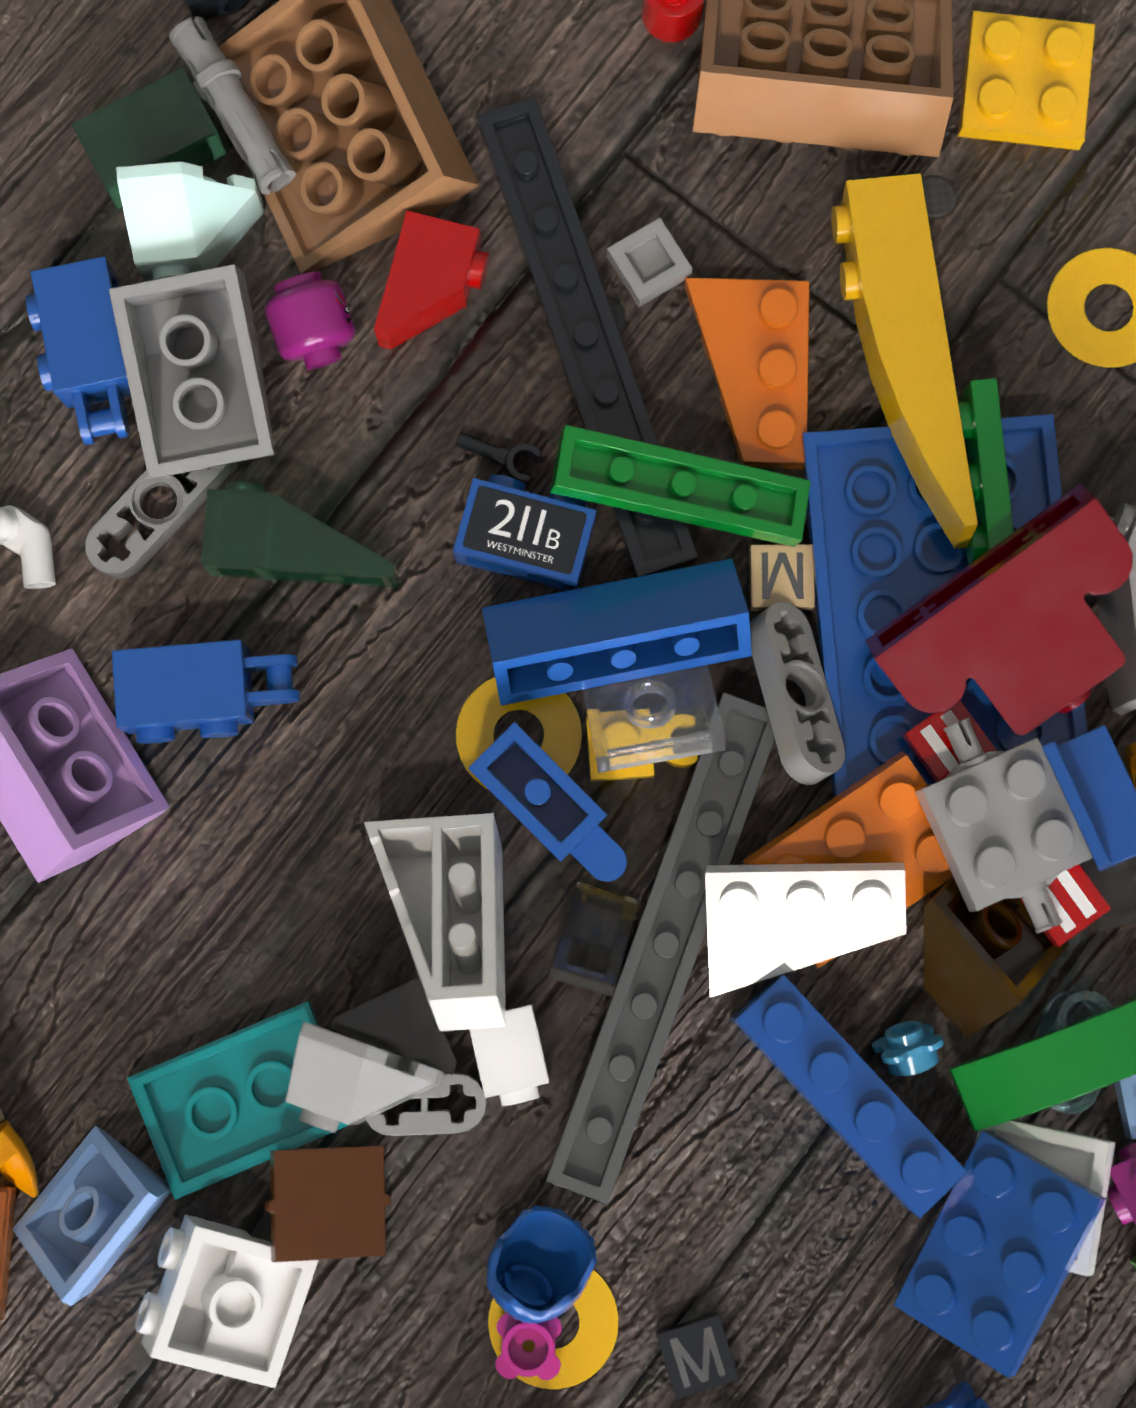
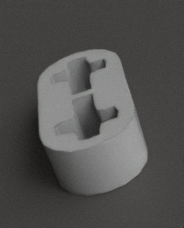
(436, 1121)

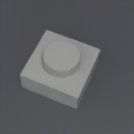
(649, 262)

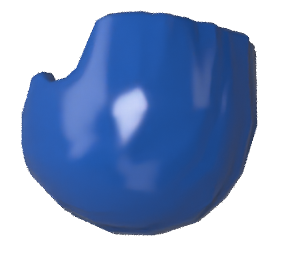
(540, 1265)

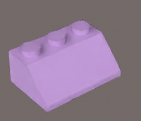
(66, 768)

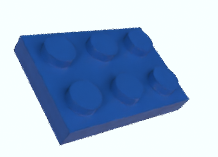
(999, 1253)

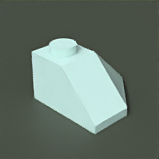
(184, 219)

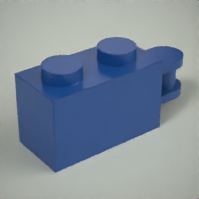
(81, 343)
(195, 688)
(549, 803)

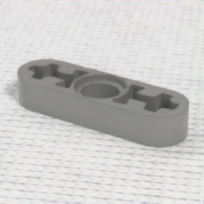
(163, 529)
(787, 650)

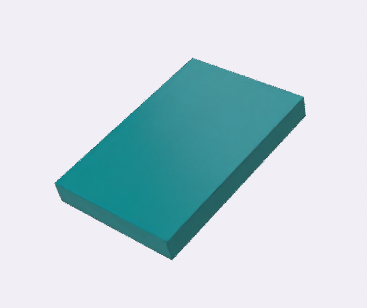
(225, 1103)

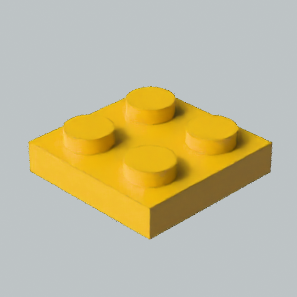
(1026, 80)

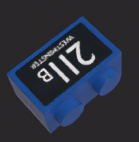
(524, 533)

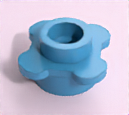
(909, 1048)

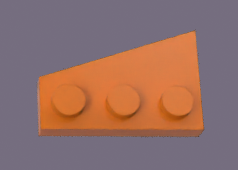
(760, 362)

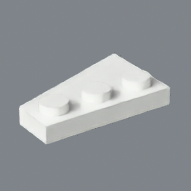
(795, 916)

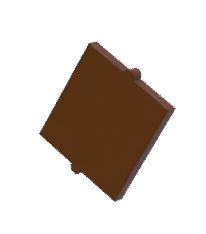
(327, 1203)

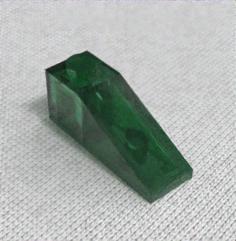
(272, 540)

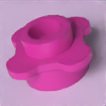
(517, 1361)

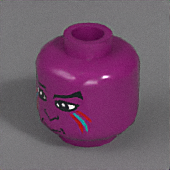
(310, 320)

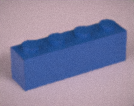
(617, 631)
(849, 1095)

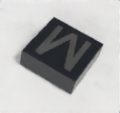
(697, 1355)

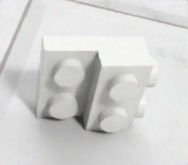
(223, 1303)

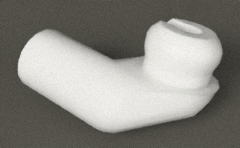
(32, 542)

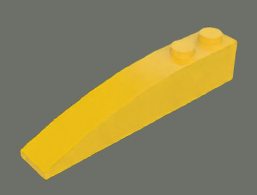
(905, 338)

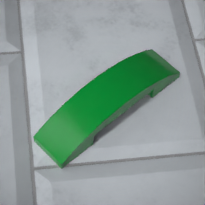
(1049, 1068)

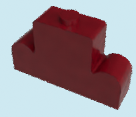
(1016, 620)

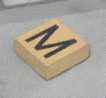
(781, 575)

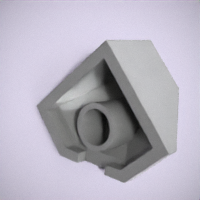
(350, 1080)

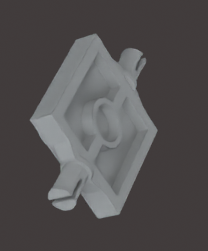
(1003, 825)

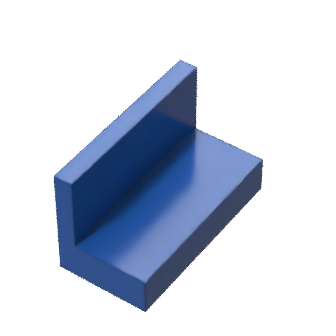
(1097, 794)

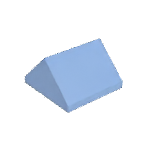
(89, 1214)

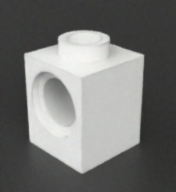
(511, 1058)

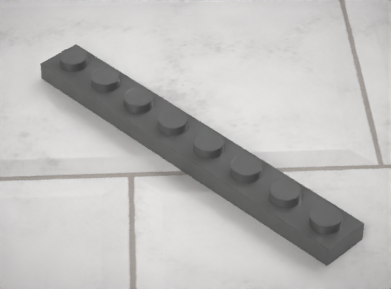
(661, 956)

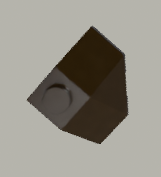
(981, 959)

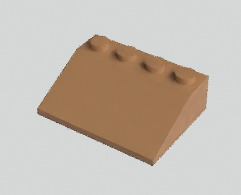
(828, 72)
(352, 122)

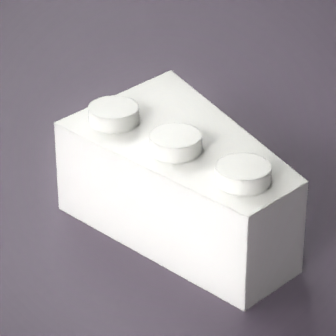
(451, 910)

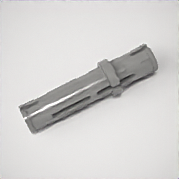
(220, 85)

